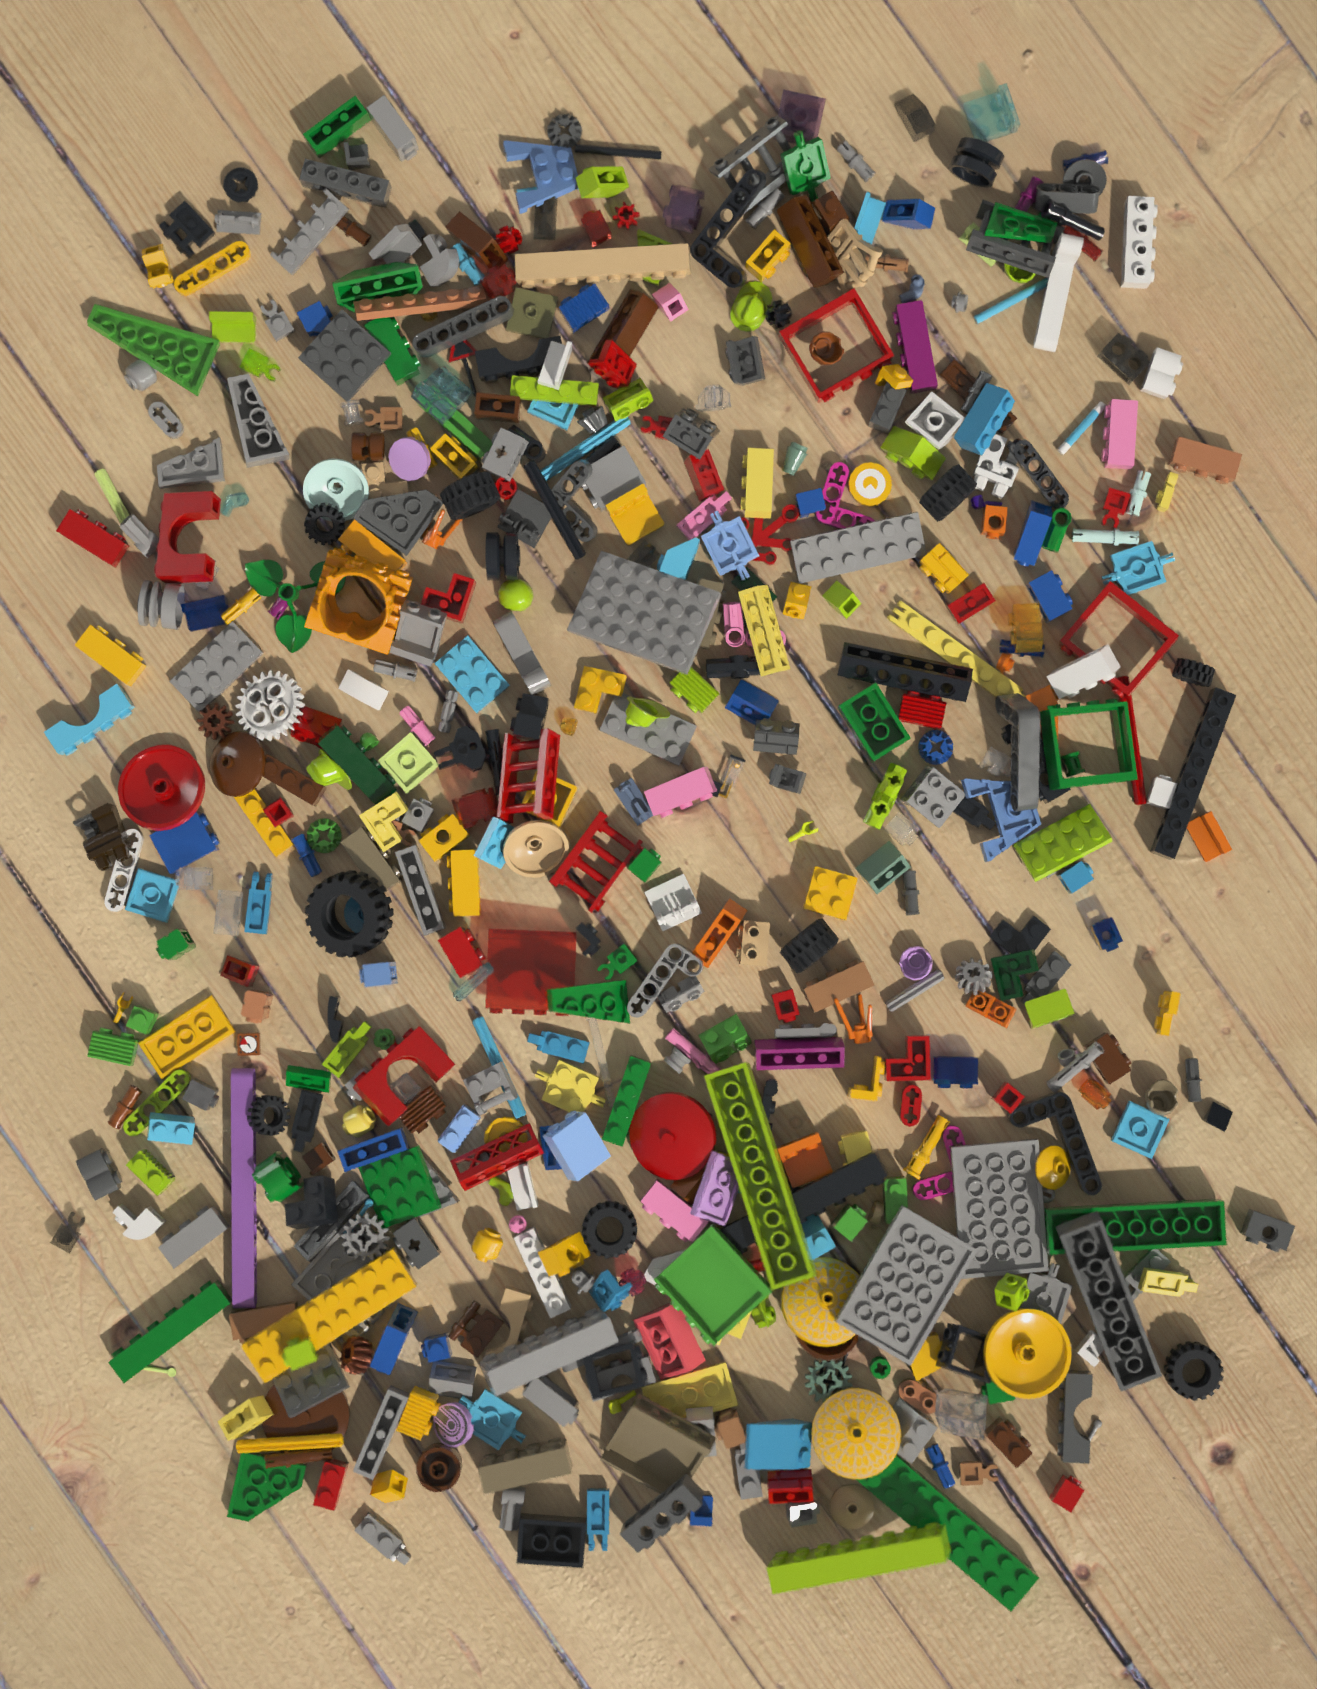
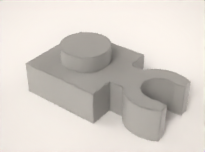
(278, 323)

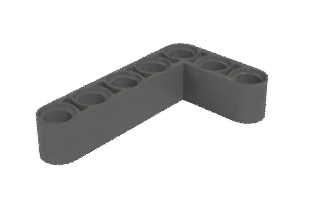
(1024, 749)

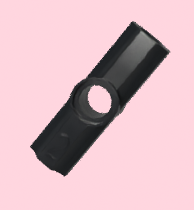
(734, 667)

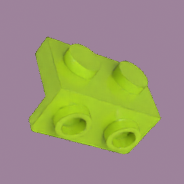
(628, 399)

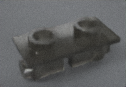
(545, 220)
(644, 554)

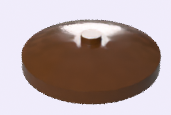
(324, 1418)

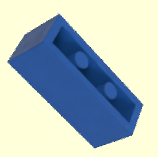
(373, 1149)

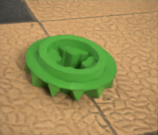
(334, 835)

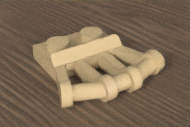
(844, 242)

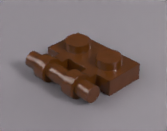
(481, 1333)

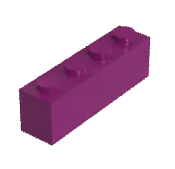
(915, 346)
(799, 1053)

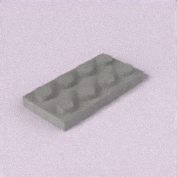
(216, 667)
(663, 738)

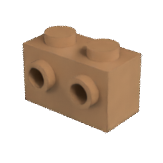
(730, 1428)

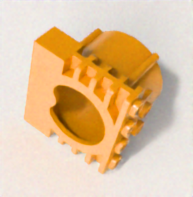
(329, 619)

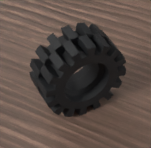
(324, 511)
(1193, 672)
(257, 1115)

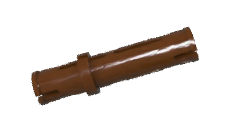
(297, 1457)

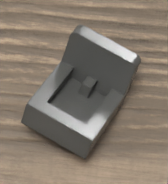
(787, 779)

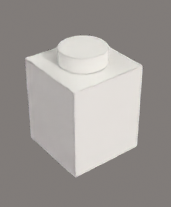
(1161, 792)

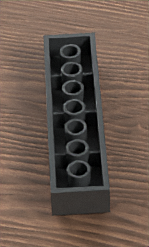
(1109, 1301)

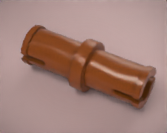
(125, 1107)

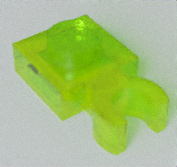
(257, 364)

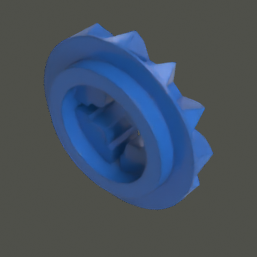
(925, 746)

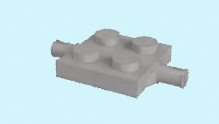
(1047, 1293)

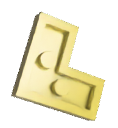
(379, 820)

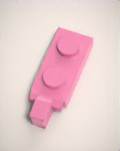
(700, 518)

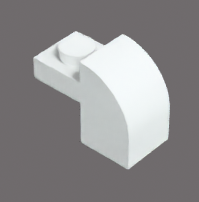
(138, 1227)

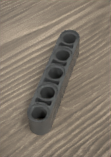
(452, 326)

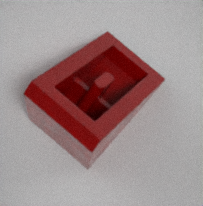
(239, 971)

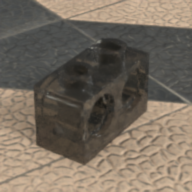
(1119, 363)

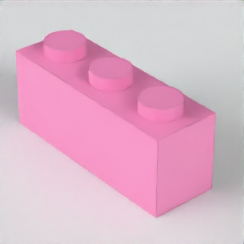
(1120, 434)
(680, 792)
(673, 1211)

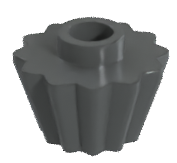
(593, 419)

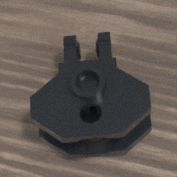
(461, 751)

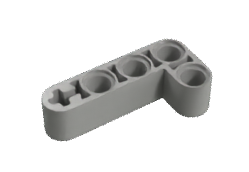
(521, 653)
(661, 982)

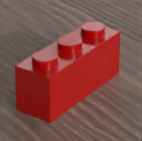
(93, 537)

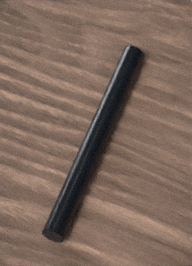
(616, 151)

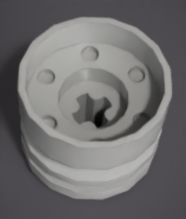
(157, 604)

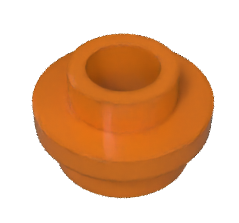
(1005, 663)

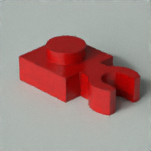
(658, 427)
(1115, 504)

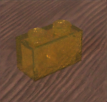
(1026, 628)

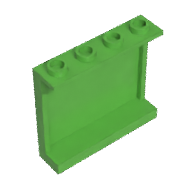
(713, 1285)

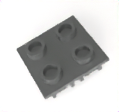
(526, 517)

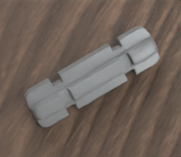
(448, 711)

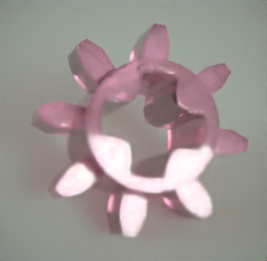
(636, 1278)

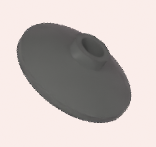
(1087, 167)

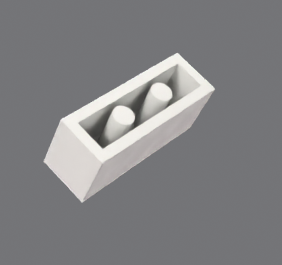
(1084, 672)

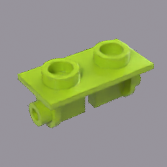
(764, 1314)

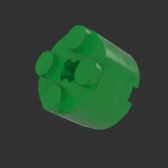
(277, 1177)

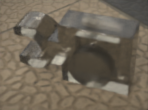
(66, 1236)

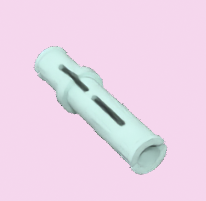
(1105, 536)

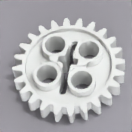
(287, 699)

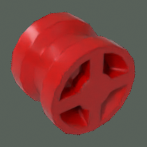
(504, 485)

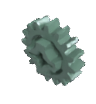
(817, 1378)

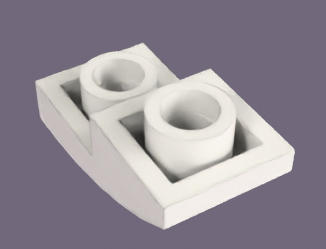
(363, 689)

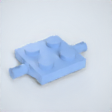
(730, 545)

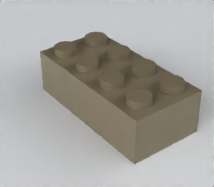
(525, 1466)

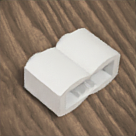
(1161, 373)

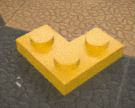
(595, 682)
(1169, 1005)

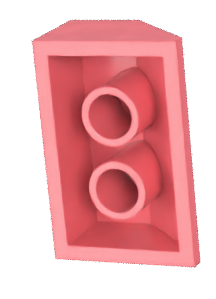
(669, 1341)

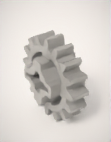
(375, 1237)

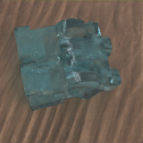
(443, 393)

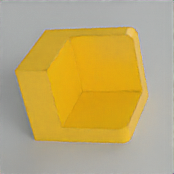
(389, 1486)

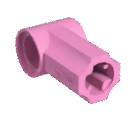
(733, 622)

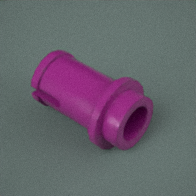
(278, 608)

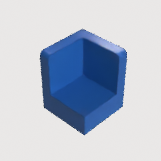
(810, 502)
(703, 1515)

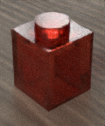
(596, 227)

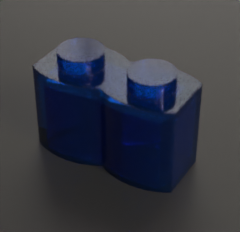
(955, 1070)

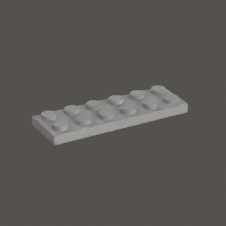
(858, 547)

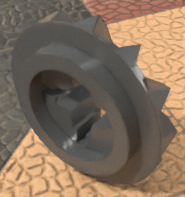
(564, 140)

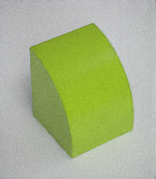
(841, 599)

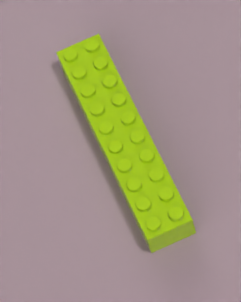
(760, 1175)

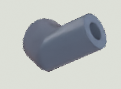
(915, 290)

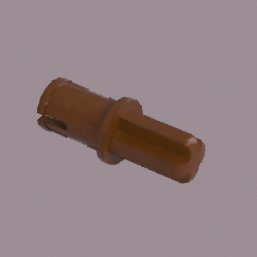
(354, 231)

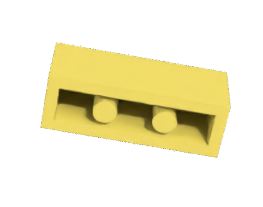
(757, 483)

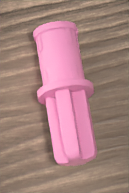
(417, 725)
(517, 1224)

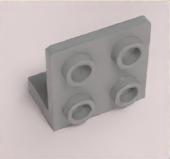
(933, 796)

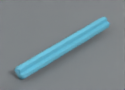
(584, 448)
(494, 1058)

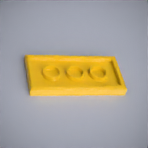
(187, 1037)

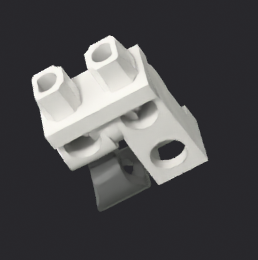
(995, 471)

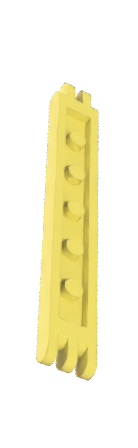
(952, 651)

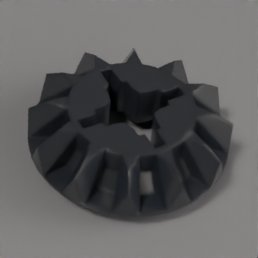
(240, 175)

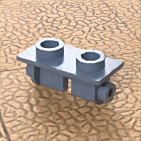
(634, 801)

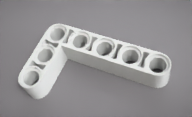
(1055, 295)

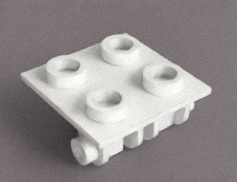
(673, 902)

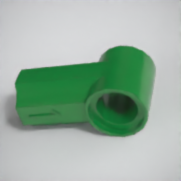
(1056, 531)

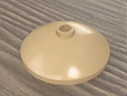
(537, 857)

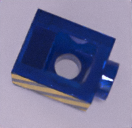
(1114, 936)

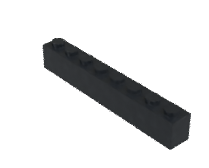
(818, 1195)

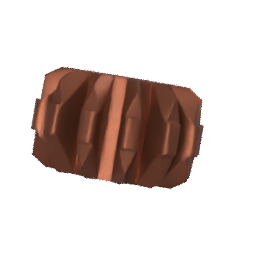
(220, 714)
(356, 1355)

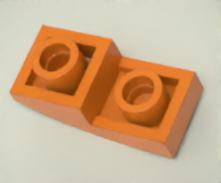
(991, 1008)

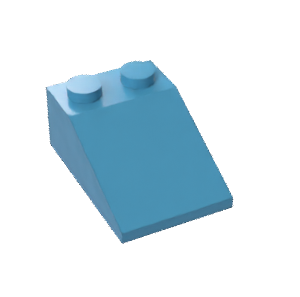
(778, 1444)

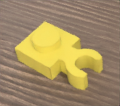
(1164, 497)

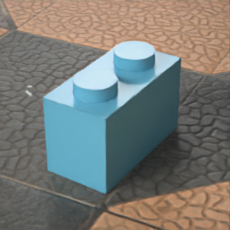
(171, 1128)

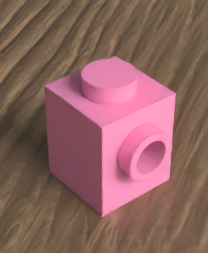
(670, 302)

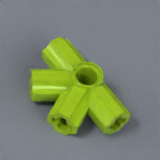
(885, 796)

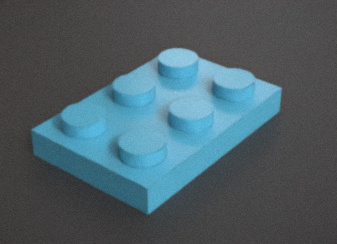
(472, 674)

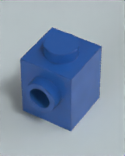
(437, 1347)

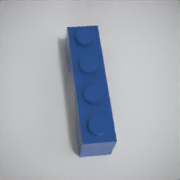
(315, 318)

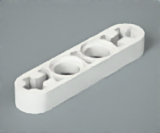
(127, 871)

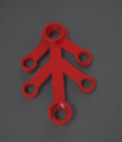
(760, 537)

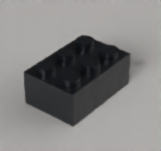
(551, 1540)

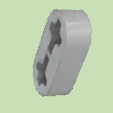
(162, 422)

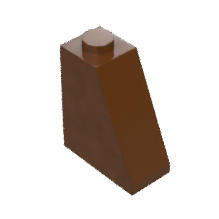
(476, 241)

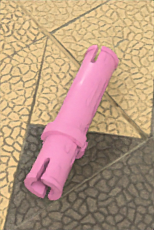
(688, 1049)

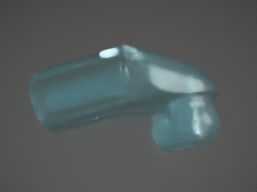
(233, 501)

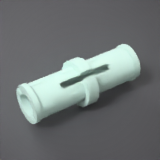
(1138, 493)

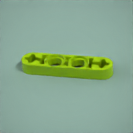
(155, 1100)

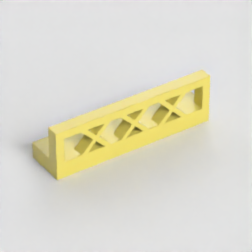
(764, 630)

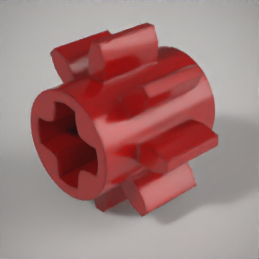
(626, 209)
(509, 239)

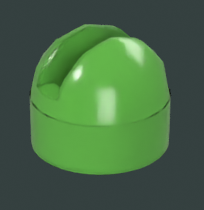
(369, 741)

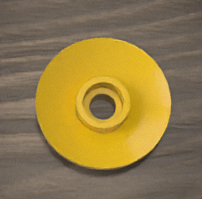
(1052, 1167)

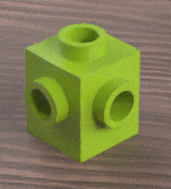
(1011, 1291)

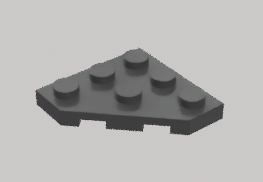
(399, 517)

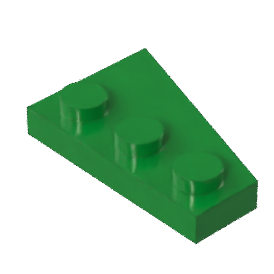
(1020, 225)

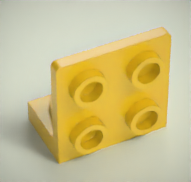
(634, 515)
(861, 1091)

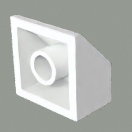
(935, 421)

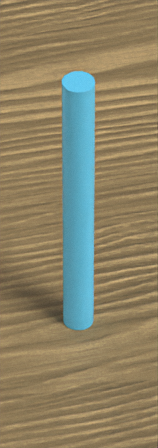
(1011, 301)

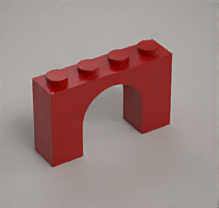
(177, 512)
(415, 1047)

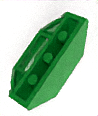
(377, 282)

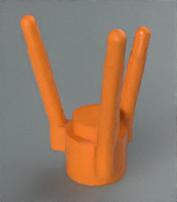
(433, 536)
(862, 1031)

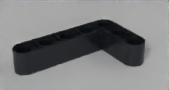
(725, 227)
(1066, 1134)

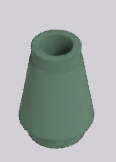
(794, 457)

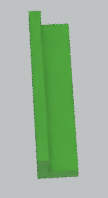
(466, 434)

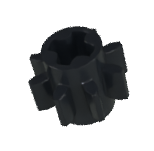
(778, 314)

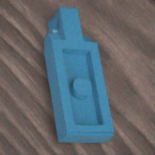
(560, 1045)

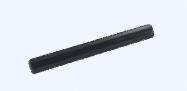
(555, 510)

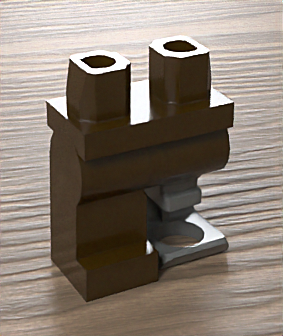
(110, 841)

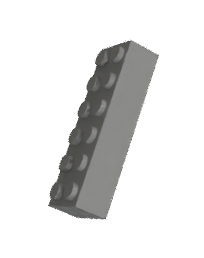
(548, 1351)

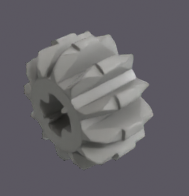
(979, 982)

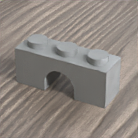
(620, 1367)

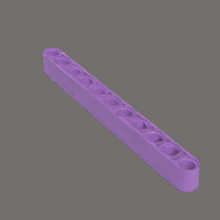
(243, 1190)

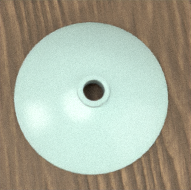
(319, 486)

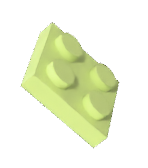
(408, 763)

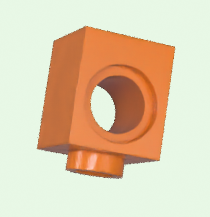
(1000, 514)

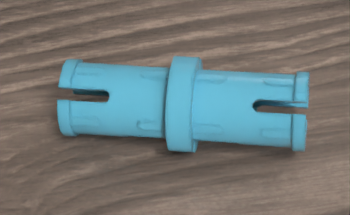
(468, 265)

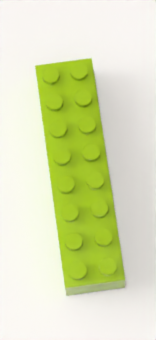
(858, 1558)

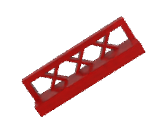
(497, 1164)

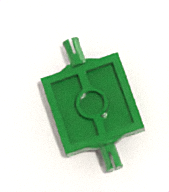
(805, 166)

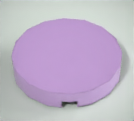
(409, 458)

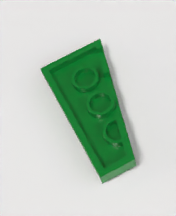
(595, 1000)

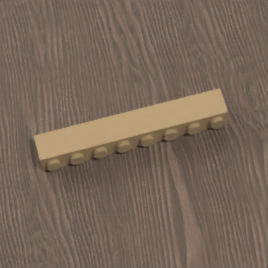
(603, 264)

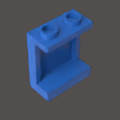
(185, 843)

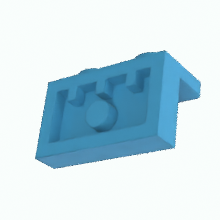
(608, 1293)

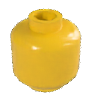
(487, 1244)

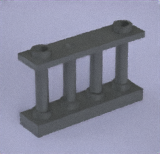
(775, 174)
(1009, 252)

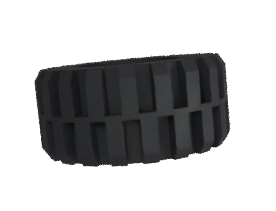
(324, 921)

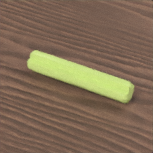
(111, 494)

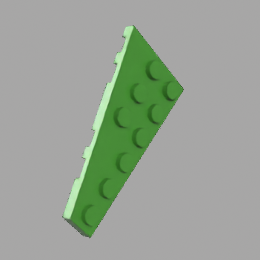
(170, 350)

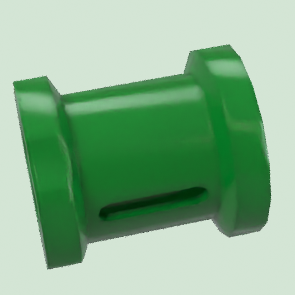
(1072, 764)
(886, 1369)

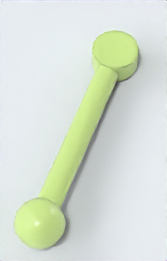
(171, 1372)

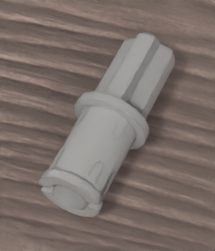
(395, 670)

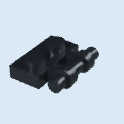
(192, 224)

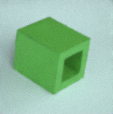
(142, 1019)

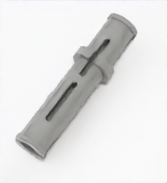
(1082, 1061)

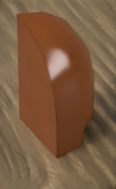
(688, 1187)

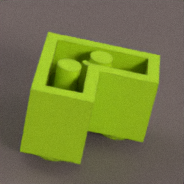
(913, 452)

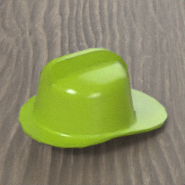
(750, 306)
(644, 712)
(326, 771)

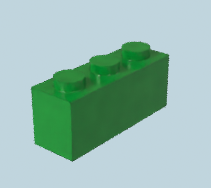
(337, 127)
(400, 363)

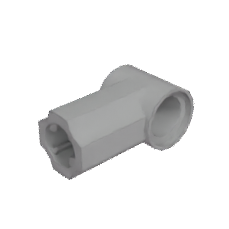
(144, 539)
(512, 1502)

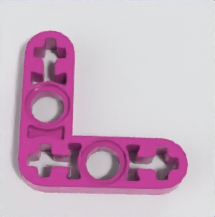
(837, 512)
(929, 1193)

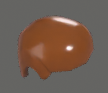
(826, 348)

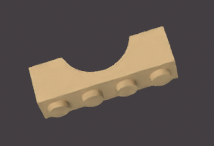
(514, 1306)

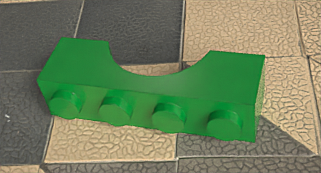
(626, 1100)

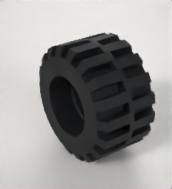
(948, 493)
(470, 495)
(809, 945)
(604, 1248)
(1206, 1384)

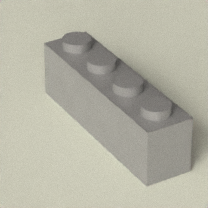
(420, 890)
(381, 1432)

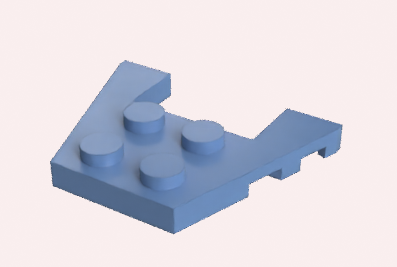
(552, 171)
(1010, 824)

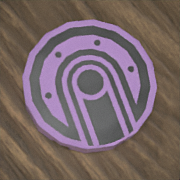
(453, 1424)

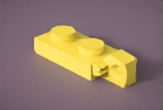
(1166, 1282)

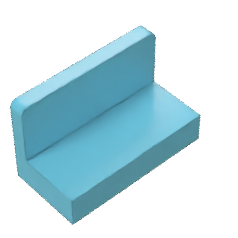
(869, 218)

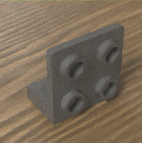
(691, 432)

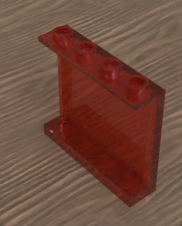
(526, 967)

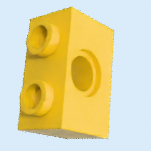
(437, 849)
(564, 1254)

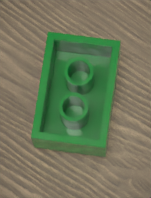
(873, 722)

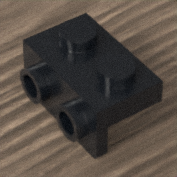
(589, 932)

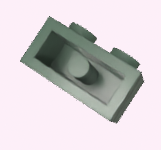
(883, 867)

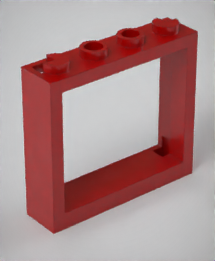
(819, 315)
(1139, 613)

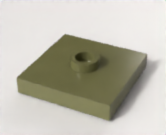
(532, 313)

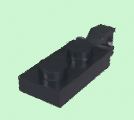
(974, 813)
(306, 1118)

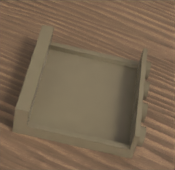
(656, 1445)

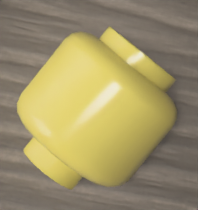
(358, 1121)

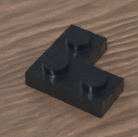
(1016, 941)

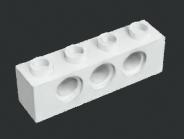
(548, 1287)

